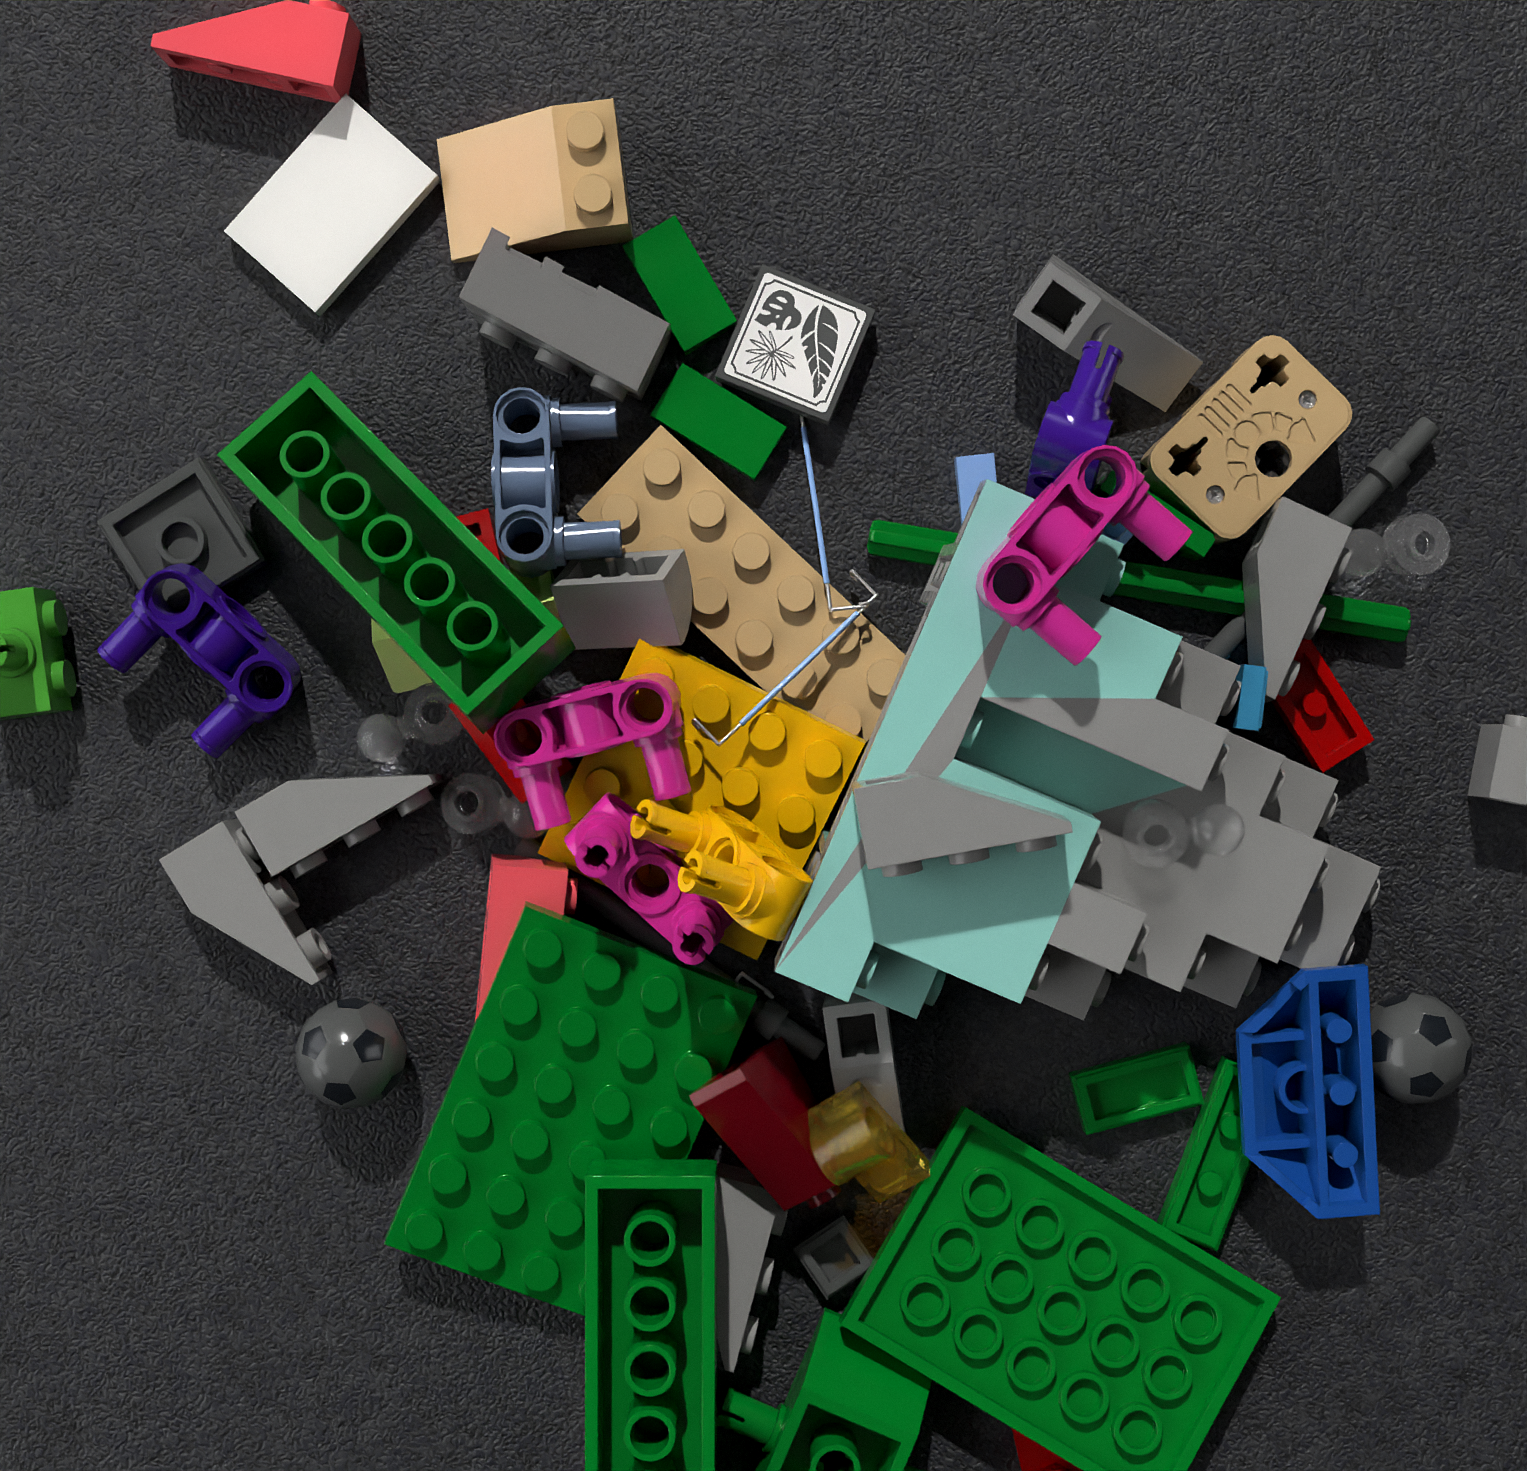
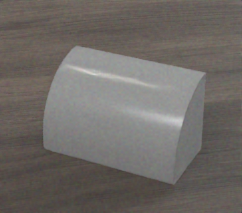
(625, 599)

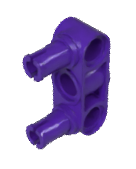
(1076, 420)
(217, 638)

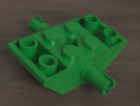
(841, 1400)

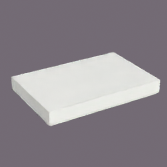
(332, 205)

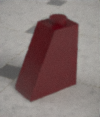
(763, 1117)

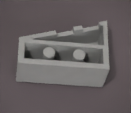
(564, 320)

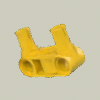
(729, 863)

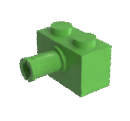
(32, 656)

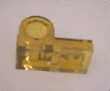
(861, 1141)

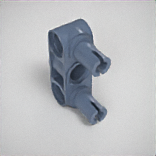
(529, 486)

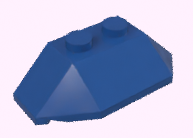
(1312, 1091)

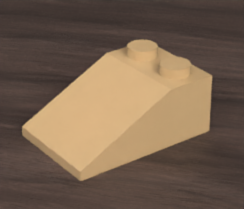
(540, 179)

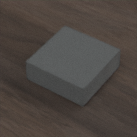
(834, 1254)

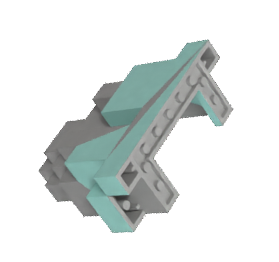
(1089, 745)

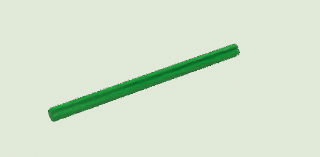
(1164, 585)

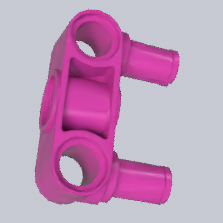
(1060, 531)
(591, 722)
(609, 852)

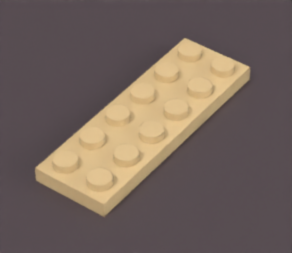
(750, 586)

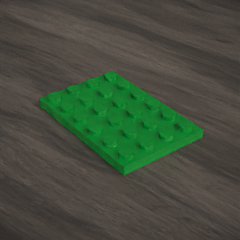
(568, 1063)
(1058, 1306)

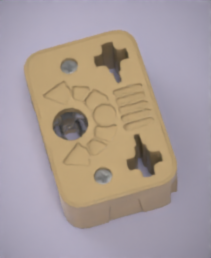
(1228, 425)

